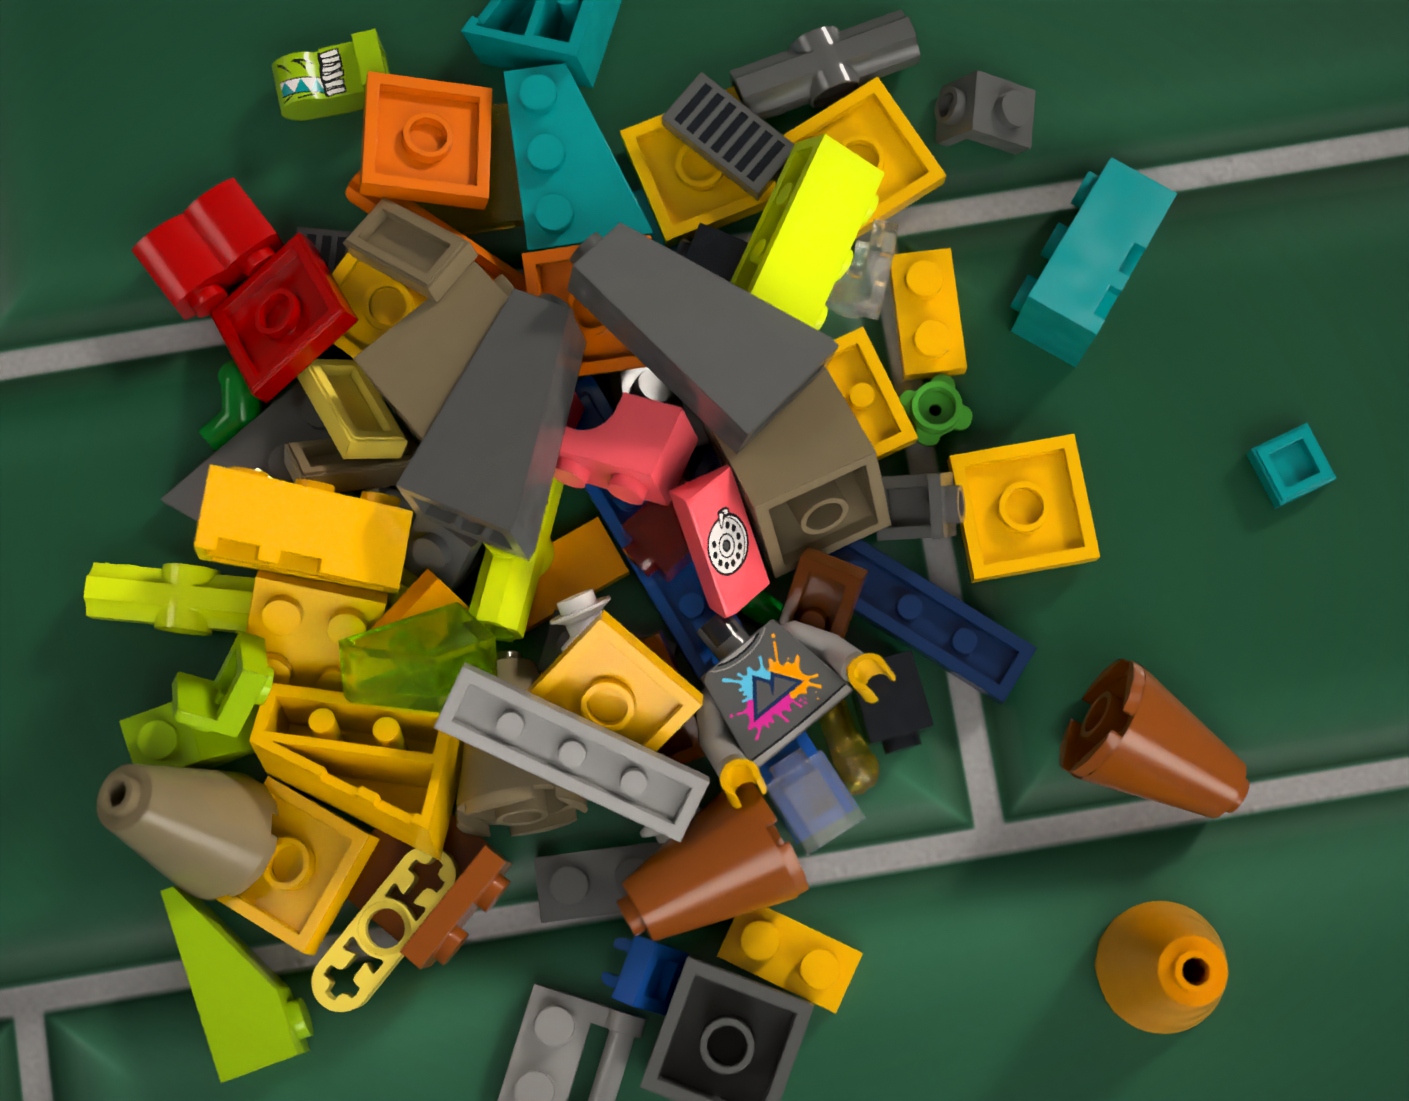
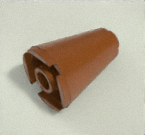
(1151, 746)
(719, 870)

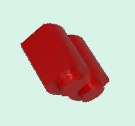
(208, 249)

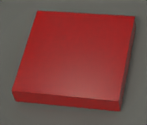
(283, 317)

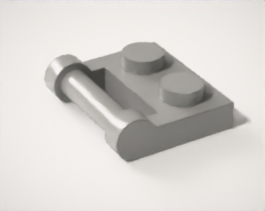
(553, 1044)

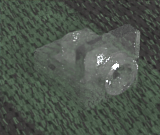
(864, 285)

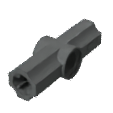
(827, 65)

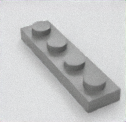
(572, 752)

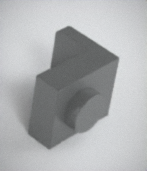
(986, 112)
(922, 506)
(443, 552)

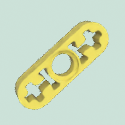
(342, 957)

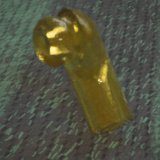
(849, 752)

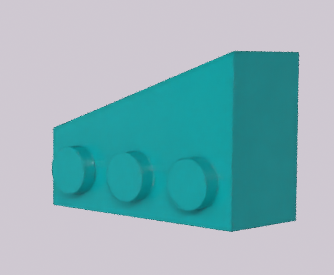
(543, 34)
(564, 163)
(1090, 260)

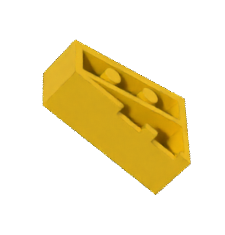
(302, 529)
(363, 760)

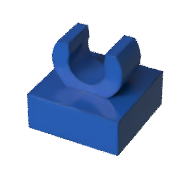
(647, 974)

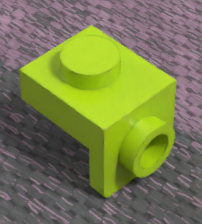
(227, 700)

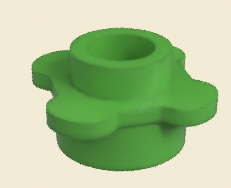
(938, 392)

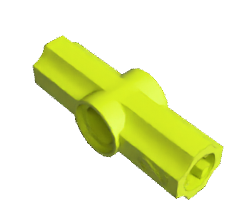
(509, 582)
(171, 598)

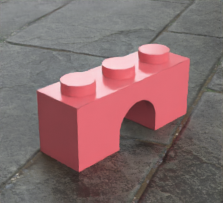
(632, 454)

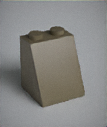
(431, 347)
(808, 478)

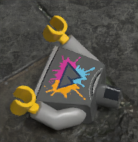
(771, 691)

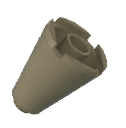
(503, 793)
(192, 824)

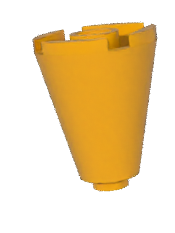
(1161, 967)

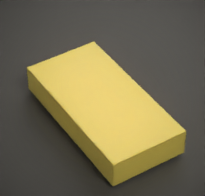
(352, 410)

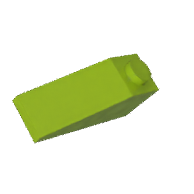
(239, 997)

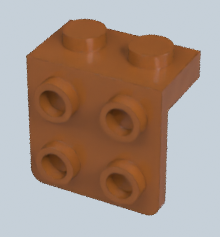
(441, 933)

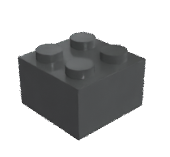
(726, 1038)

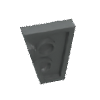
(255, 446)

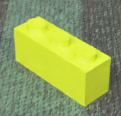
(809, 228)

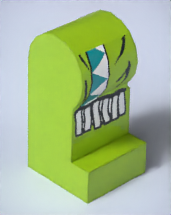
(328, 80)

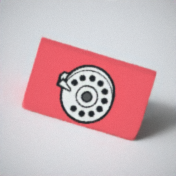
(720, 540)

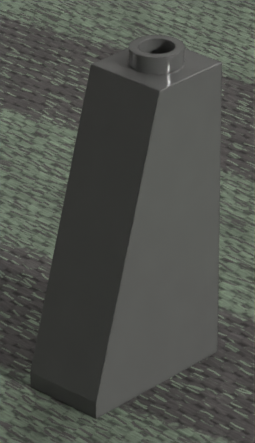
(698, 333)
(502, 428)

